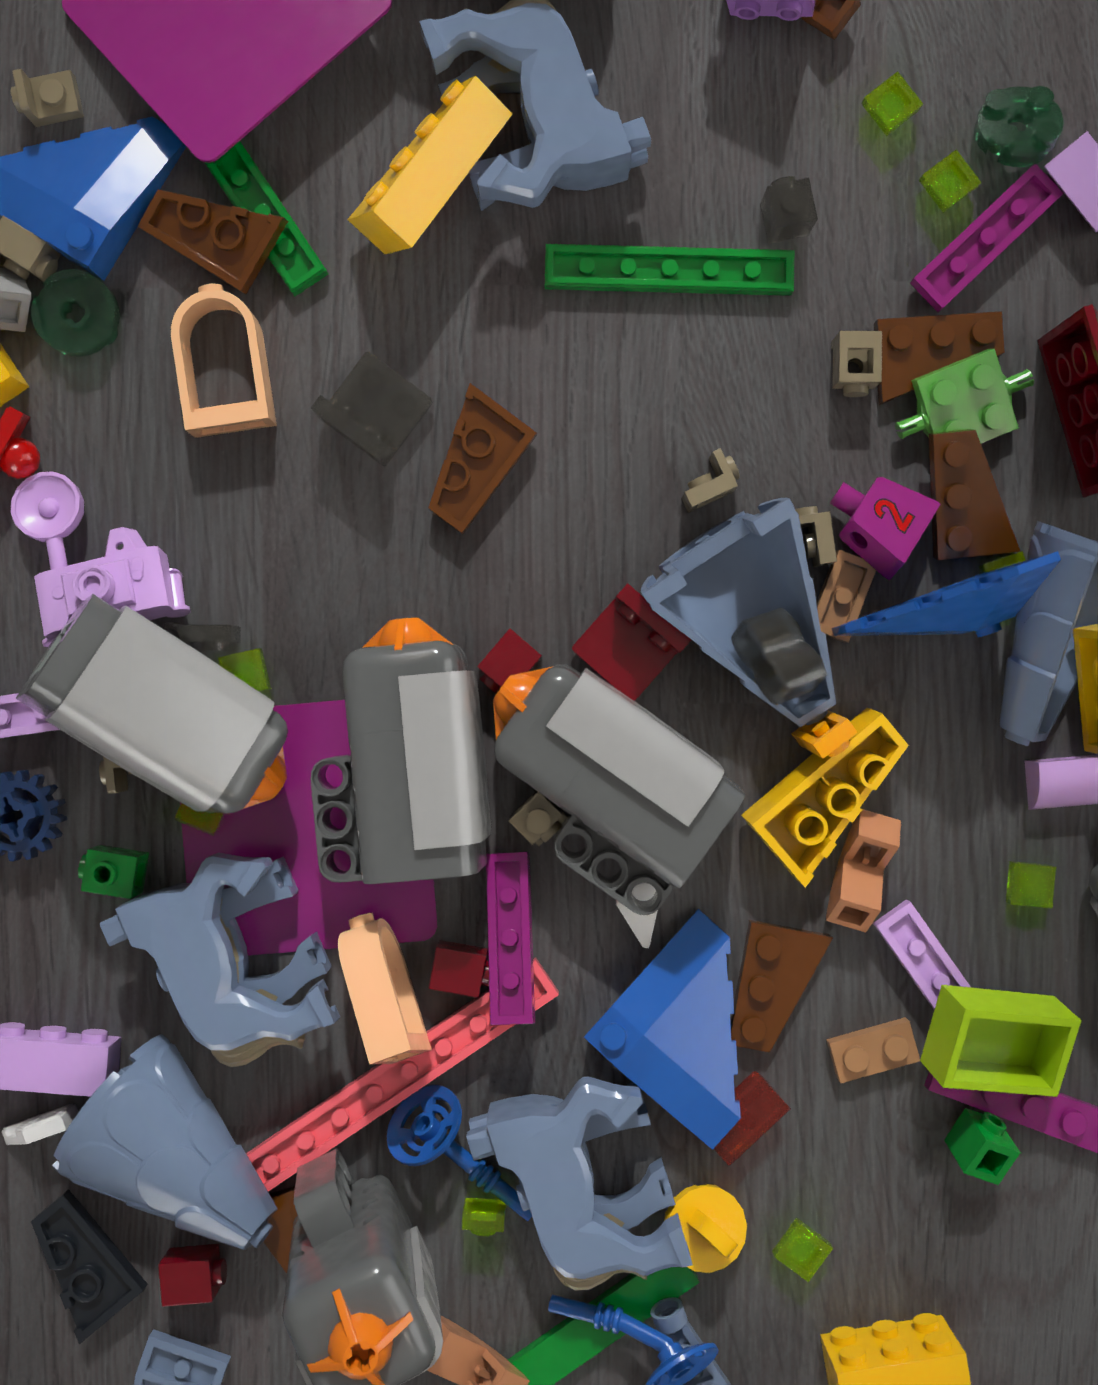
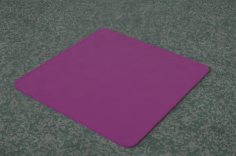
(220, 63)
(287, 830)

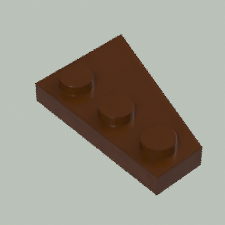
(215, 236)
(479, 458)
(771, 980)

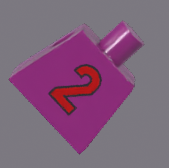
(884, 522)

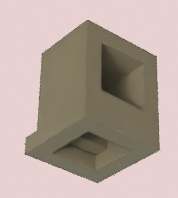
(25, 252)
(864, 350)
(538, 819)

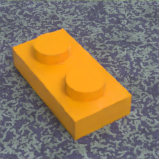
(826, 736)

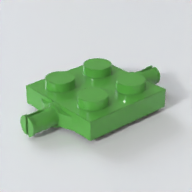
(965, 397)

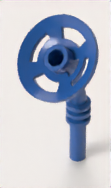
(435, 1134)
(676, 1364)

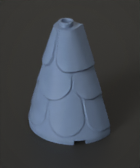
(739, 573)
(1043, 651)
(166, 1151)

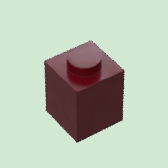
(507, 658)
(459, 969)
(191, 1274)

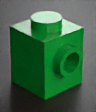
(113, 871)
(982, 1146)

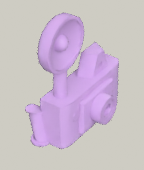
(137, 576)

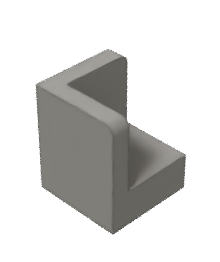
(14, 301)

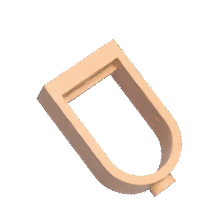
(227, 417)
(381, 991)

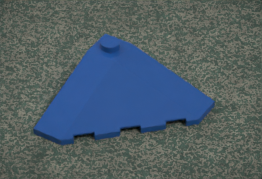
(89, 189)
(962, 607)
(676, 1031)

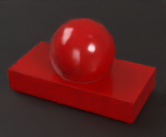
(17, 455)

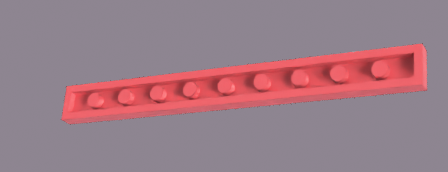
(383, 1087)

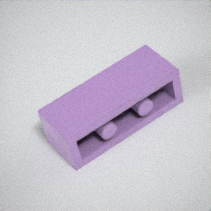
(56, 1060)

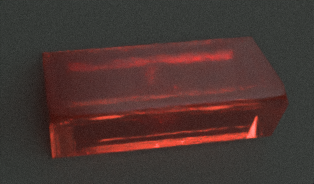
(759, 1112)

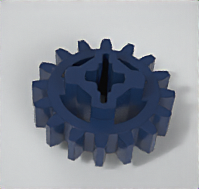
(24, 833)

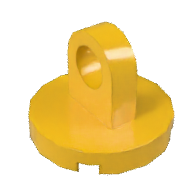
(711, 1226)

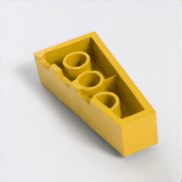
(431, 166)
(822, 795)

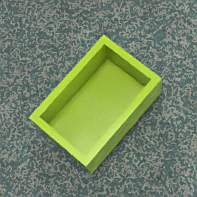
(999, 1041)

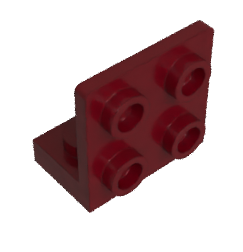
(630, 643)

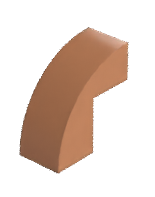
(860, 870)
(471, 1361)

